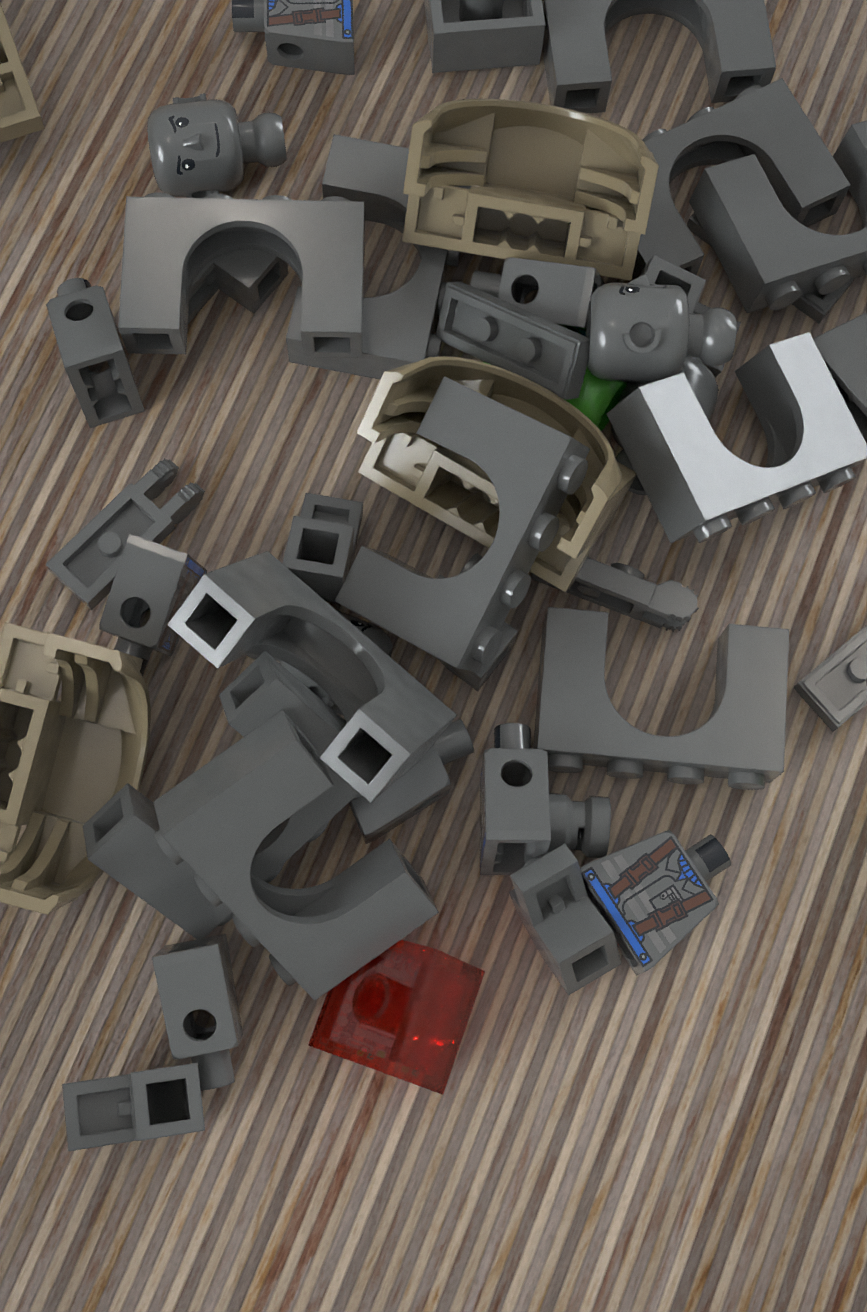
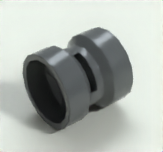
(580, 824)

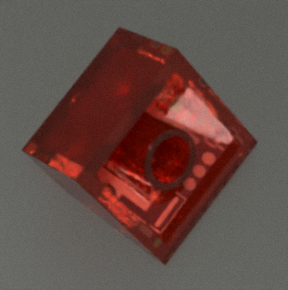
(401, 1014)

